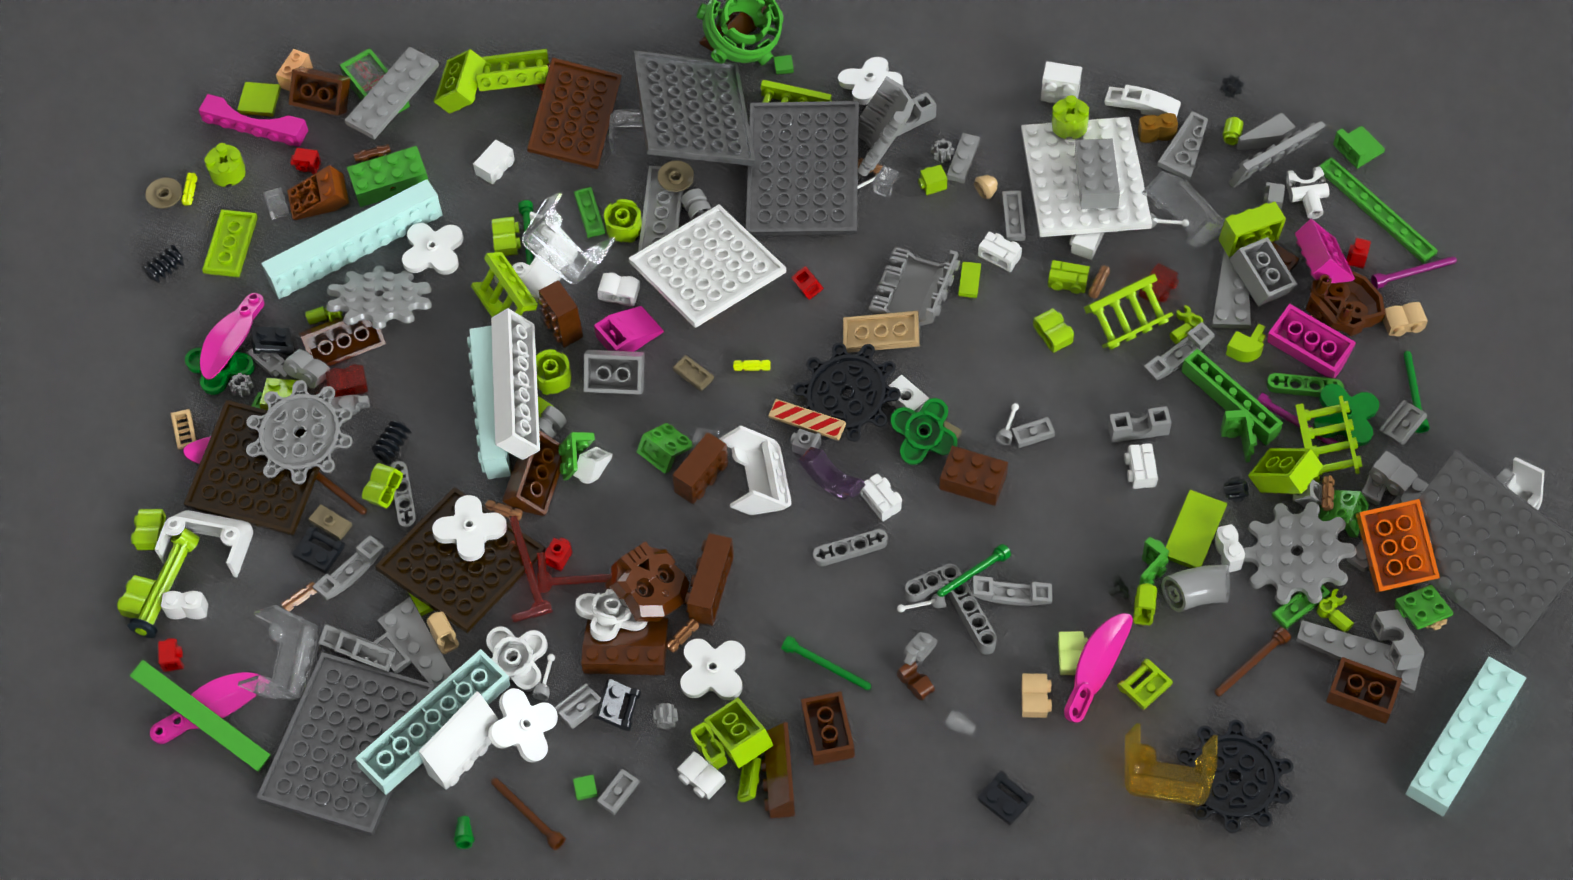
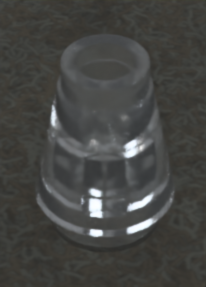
(959, 723)

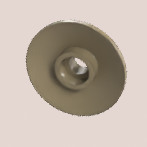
(675, 170)
(163, 187)

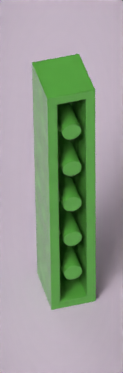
(1230, 394)

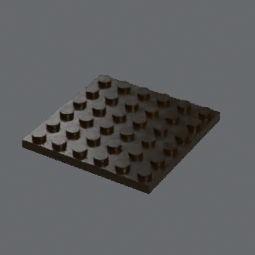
(234, 483)
(445, 580)

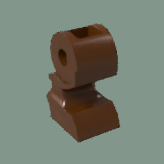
(917, 683)

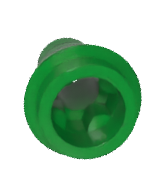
(463, 835)

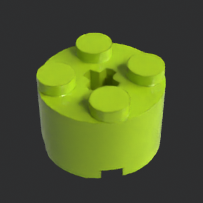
(1070, 117)
(225, 165)
(623, 220)
(552, 372)

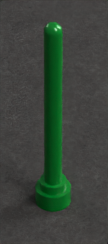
(525, 208)
(1424, 427)
(999, 554)
(792, 646)

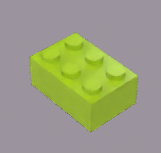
(459, 81)
(1251, 227)
(1285, 470)
(739, 732)

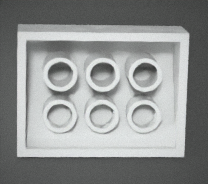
(459, 742)

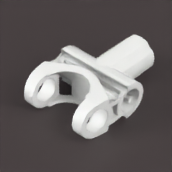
(1309, 191)

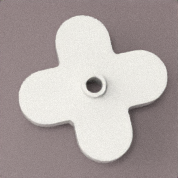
(868, 79)
(432, 248)
(469, 528)
(607, 614)
(527, 650)
(723, 660)
(523, 725)

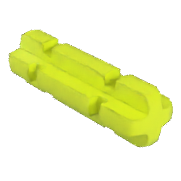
(189, 189)
(751, 365)

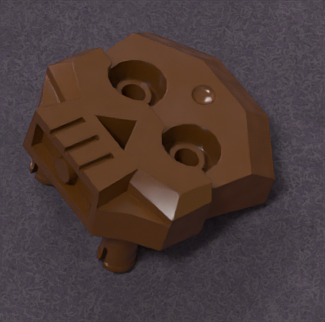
(1346, 304)
(641, 571)

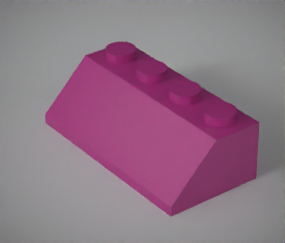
(1323, 253)
(1311, 342)

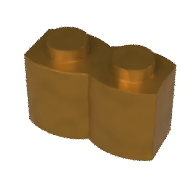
(1157, 127)

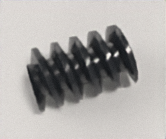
(163, 264)
(389, 440)

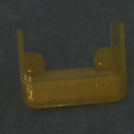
(1164, 780)

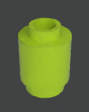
(1232, 130)

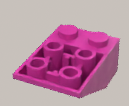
(627, 330)

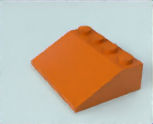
(1397, 545)

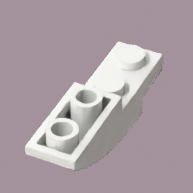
(1142, 99)

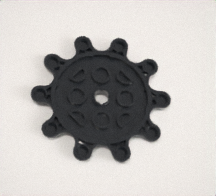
(854, 373)
(1257, 772)

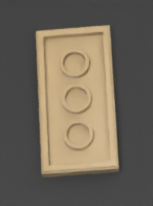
(881, 331)

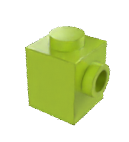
(933, 179)

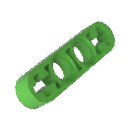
(1304, 382)

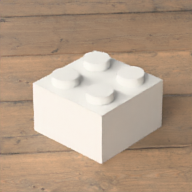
(1060, 81)

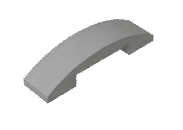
(1174, 358)
(351, 570)
(1011, 593)

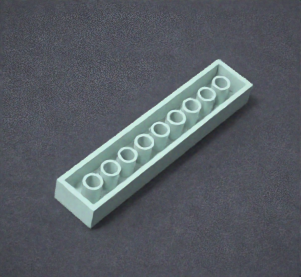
(351, 239)

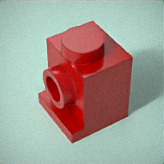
(306, 160)
(1358, 253)
(807, 282)
(559, 558)
(170, 655)

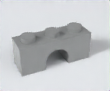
(922, 112)
(1153, 424)
(1405, 650)

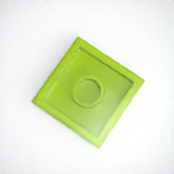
(259, 99)

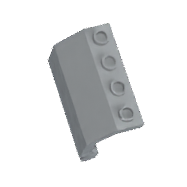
(883, 121)
(915, 286)

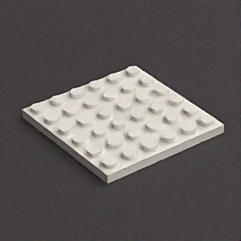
(707, 265)

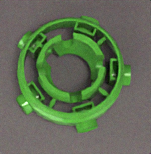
(725, 46)

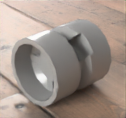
(695, 203)
(551, 420)

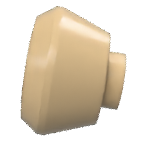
(986, 186)

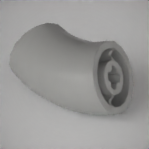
(1197, 587)

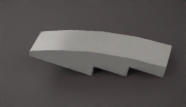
(357, 647)

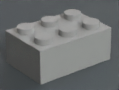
(1263, 271)
(614, 371)

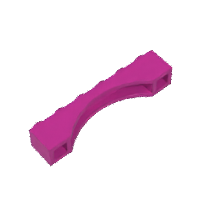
(284, 129)

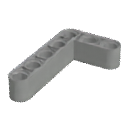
(959, 601)

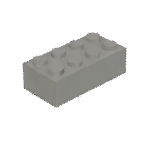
(1096, 174)

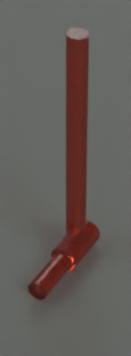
(545, 581)
(540, 606)

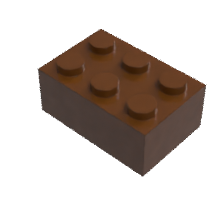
(319, 91)
(560, 314)
(700, 468)
(973, 475)
(1364, 690)
(827, 728)

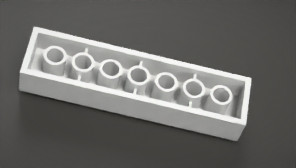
(515, 384)

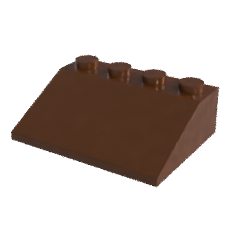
(628, 653)

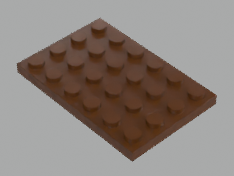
(574, 113)

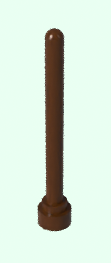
(342, 494)
(1280, 637)
(554, 838)

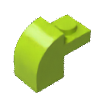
(1247, 348)

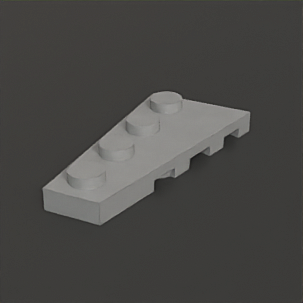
(1184, 148)

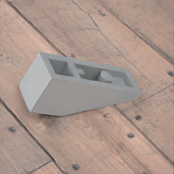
(1267, 133)

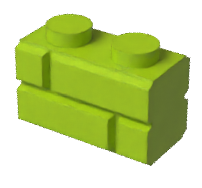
(1068, 276)

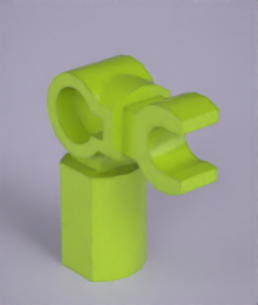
(320, 314)
(1191, 321)
(1327, 608)

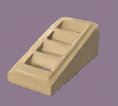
(181, 415)

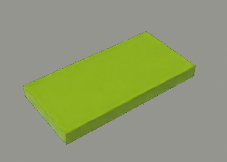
(230, 243)
(1195, 529)

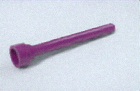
(1380, 280)
(1265, 401)

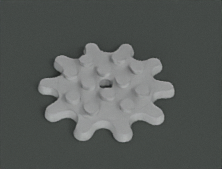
(361, 299)
(293, 413)
(1304, 572)

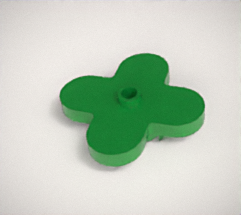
(237, 364)
(1362, 407)
(910, 423)

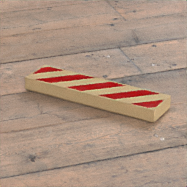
(807, 419)

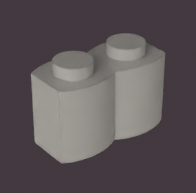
(306, 368)
(1393, 474)

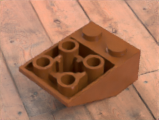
(318, 194)

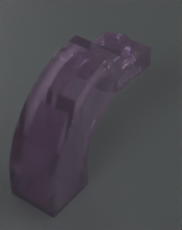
(828, 476)

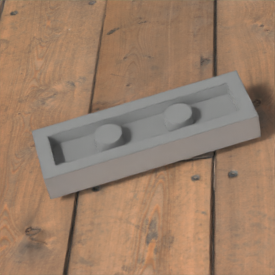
(963, 158)
(1013, 215)

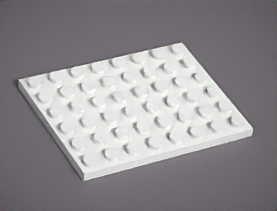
(1056, 185)

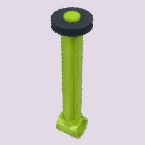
(182, 544)

